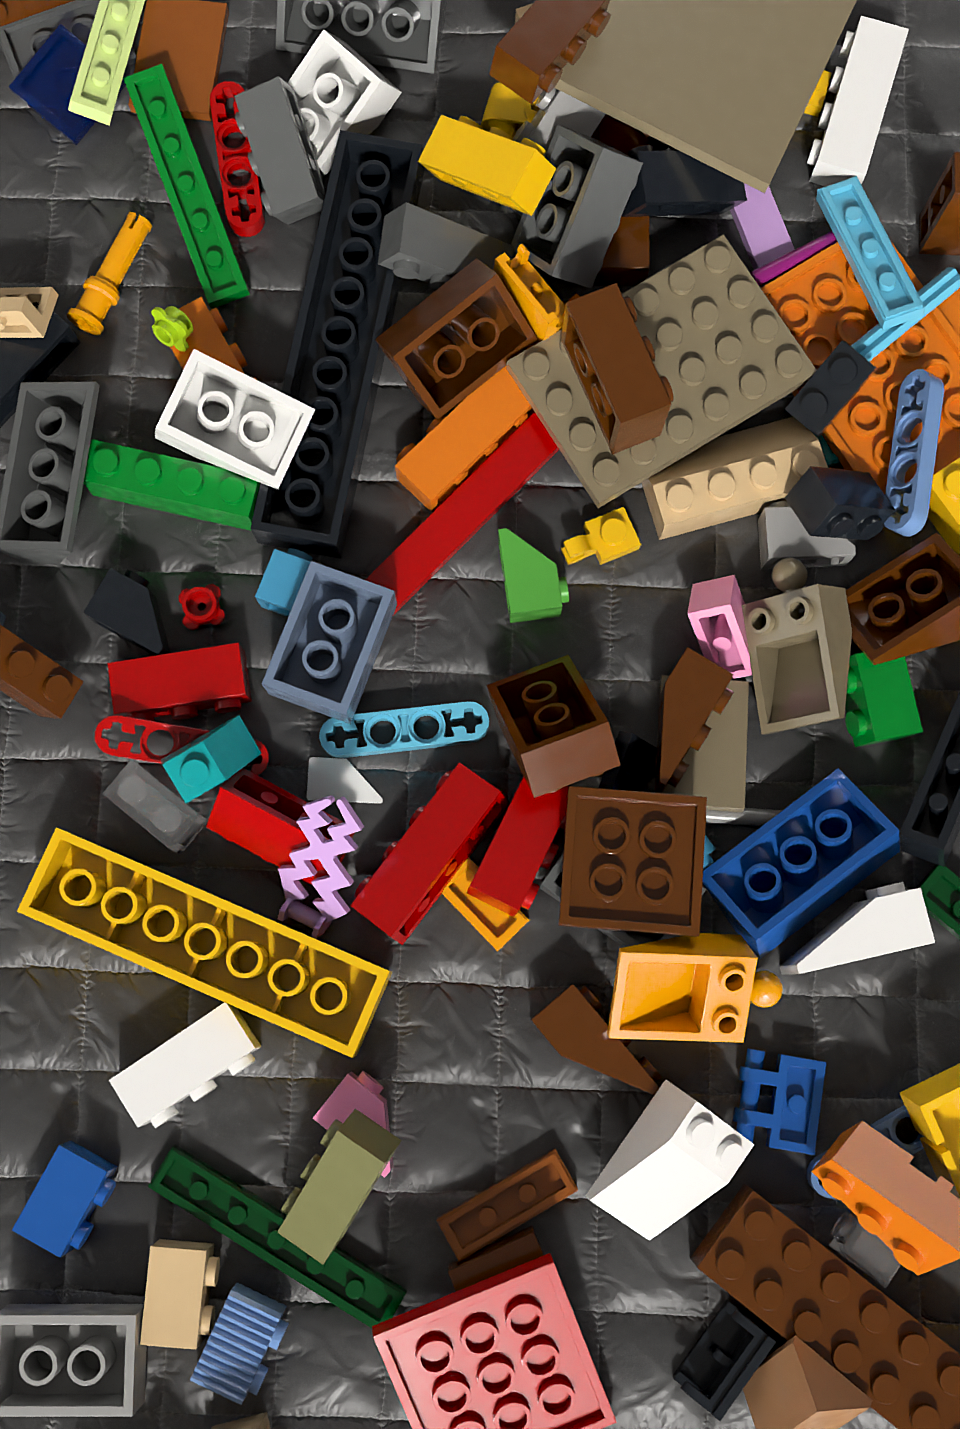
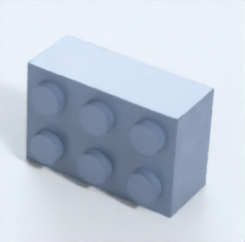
(330, 642)

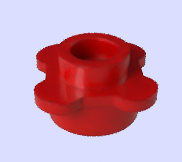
(193, 598)

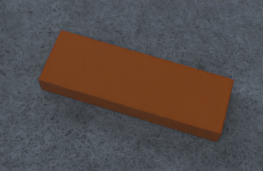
(506, 1204)

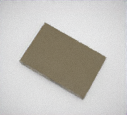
(720, 763)

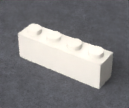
(858, 103)

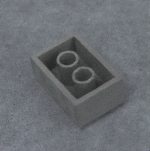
(578, 207)

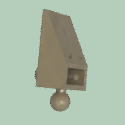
(797, 656)

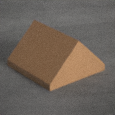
(801, 1391)

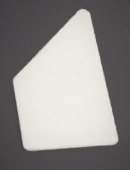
(338, 779)

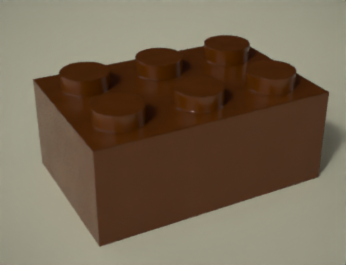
(457, 338)
(616, 367)
(553, 726)

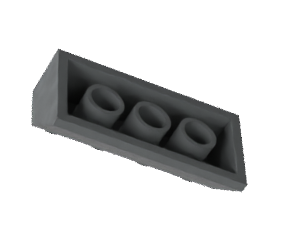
(380, 31)
(46, 470)

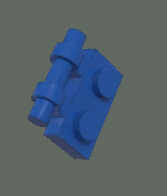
(794, 1101)

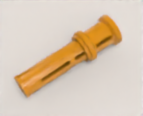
(102, 289)

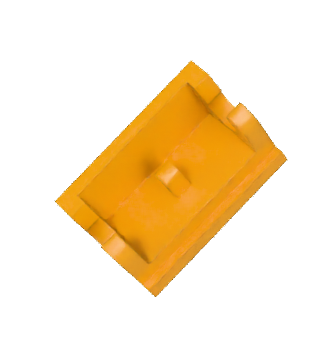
(531, 293)

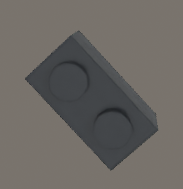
(839, 503)

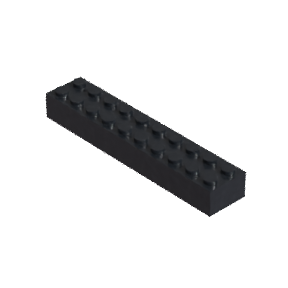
(334, 347)

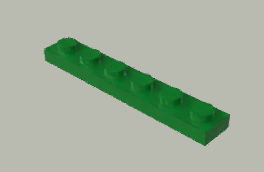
(186, 186)

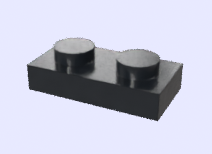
(831, 388)
(635, 764)

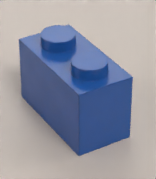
(66, 1198)

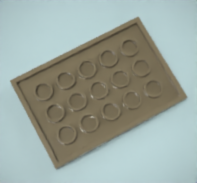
(710, 340)

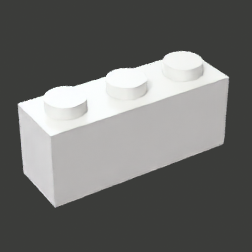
(186, 1066)

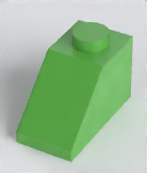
(529, 580)

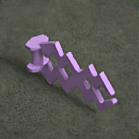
(331, 904)

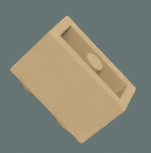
(178, 1294)

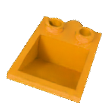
(689, 989)

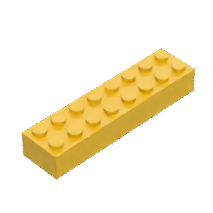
(205, 942)

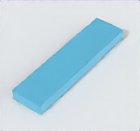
(870, 253)

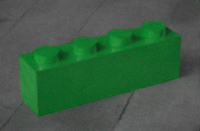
(170, 484)

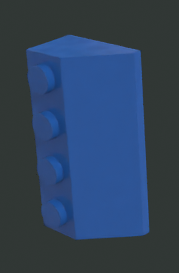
(801, 862)

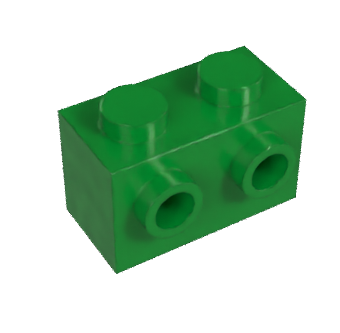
(880, 701)

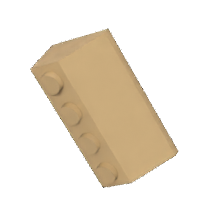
(731, 477)

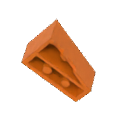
(893, 1198)

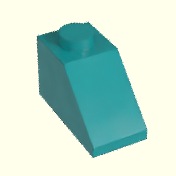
(211, 758)

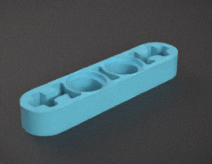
(405, 737)

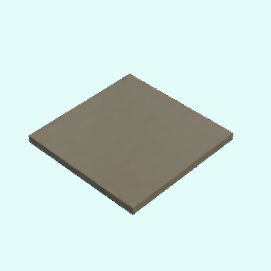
(711, 74)

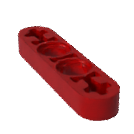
(232, 160)
(181, 736)

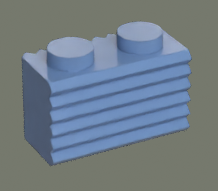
(239, 1343)

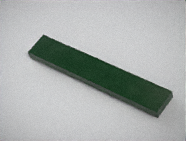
(255, 1226)

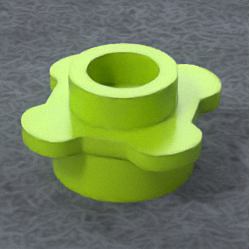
(172, 327)

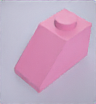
(719, 624)
(357, 1093)

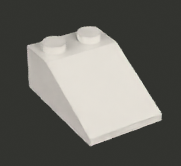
(337, 94)
(233, 421)
(869, 928)
(668, 1163)

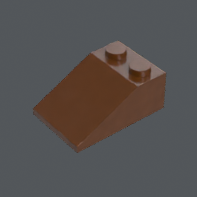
(908, 603)

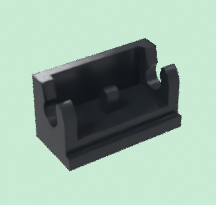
(723, 1359)

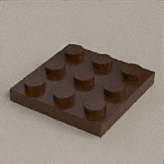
(633, 861)

